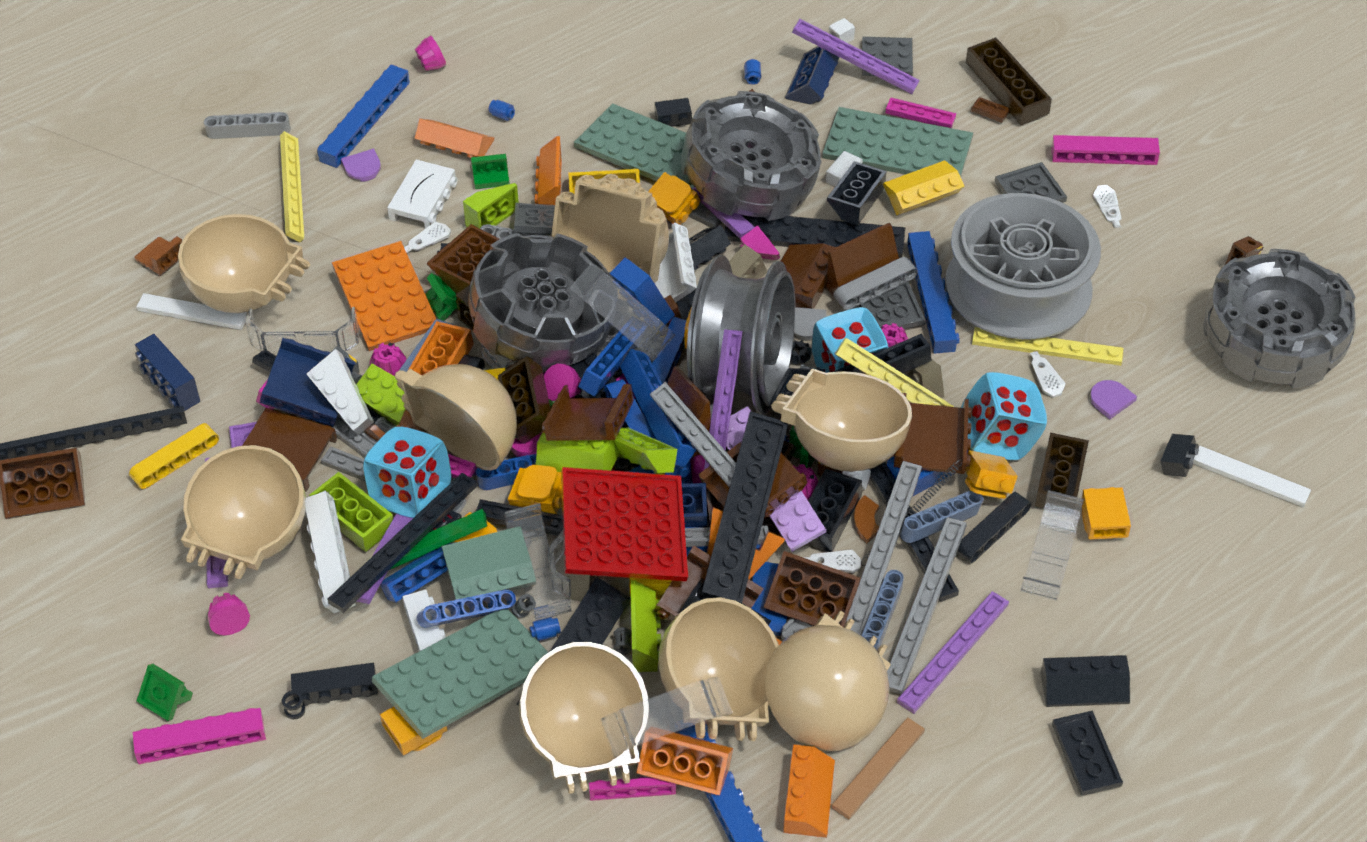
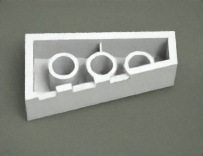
(339, 388)

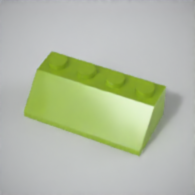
(645, 451)
(577, 454)
(644, 628)

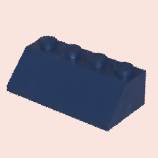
(812, 76)

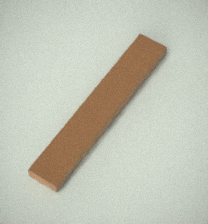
(878, 768)

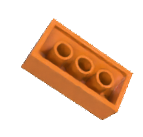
(452, 137)
(549, 173)
(442, 347)
(686, 762)
(809, 792)

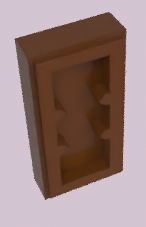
(990, 109)

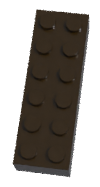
(1008, 81)

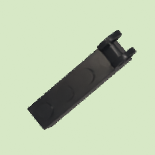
(328, 686)

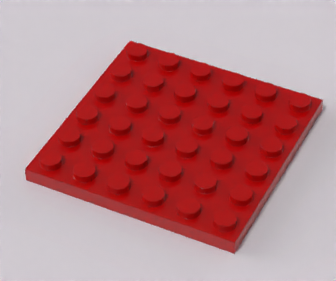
(623, 524)

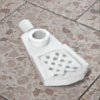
(1108, 203)
(434, 233)
(1047, 377)
(840, 563)

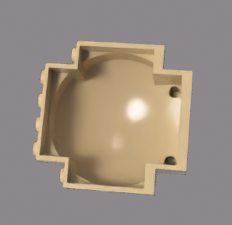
(614, 221)

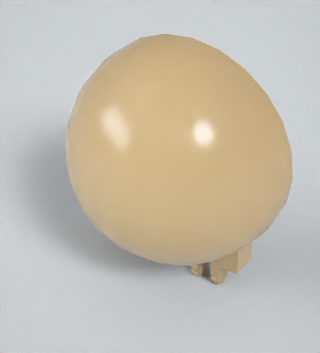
(239, 262)
(463, 410)
(846, 418)
(243, 507)
(721, 641)
(828, 685)
(564, 708)

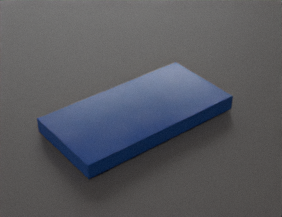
(764, 578)

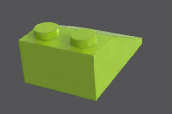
(490, 205)

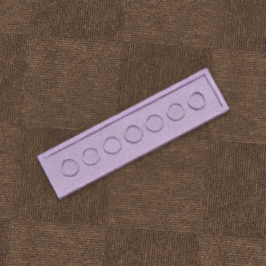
(794, 519)

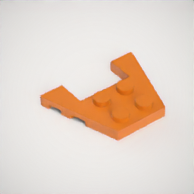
(768, 547)

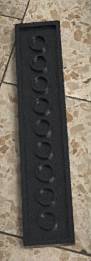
(802, 230)
(745, 508)

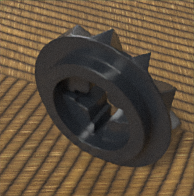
(804, 354)

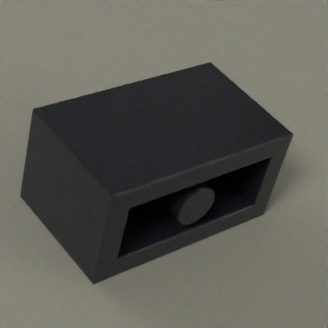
(673, 112)
(1179, 455)

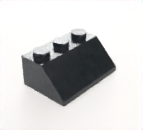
(708, 243)

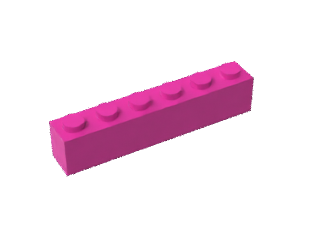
(1105, 150)
(199, 735)

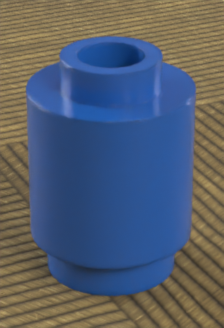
(752, 71)
(501, 109)
(545, 628)

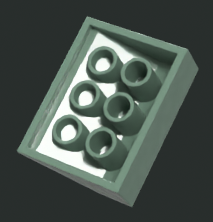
(489, 564)

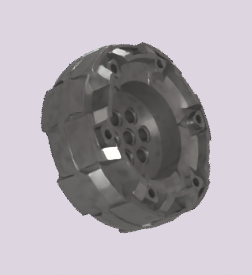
(751, 155)
(526, 305)
(1280, 318)

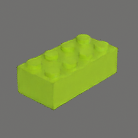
(382, 394)
(358, 514)

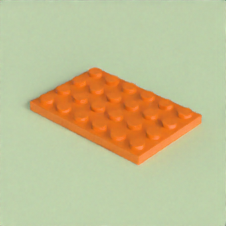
(385, 295)

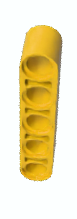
(174, 455)

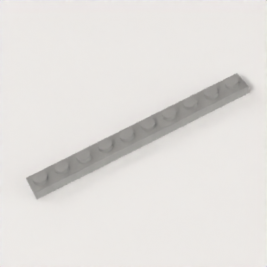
(884, 545)
(925, 604)

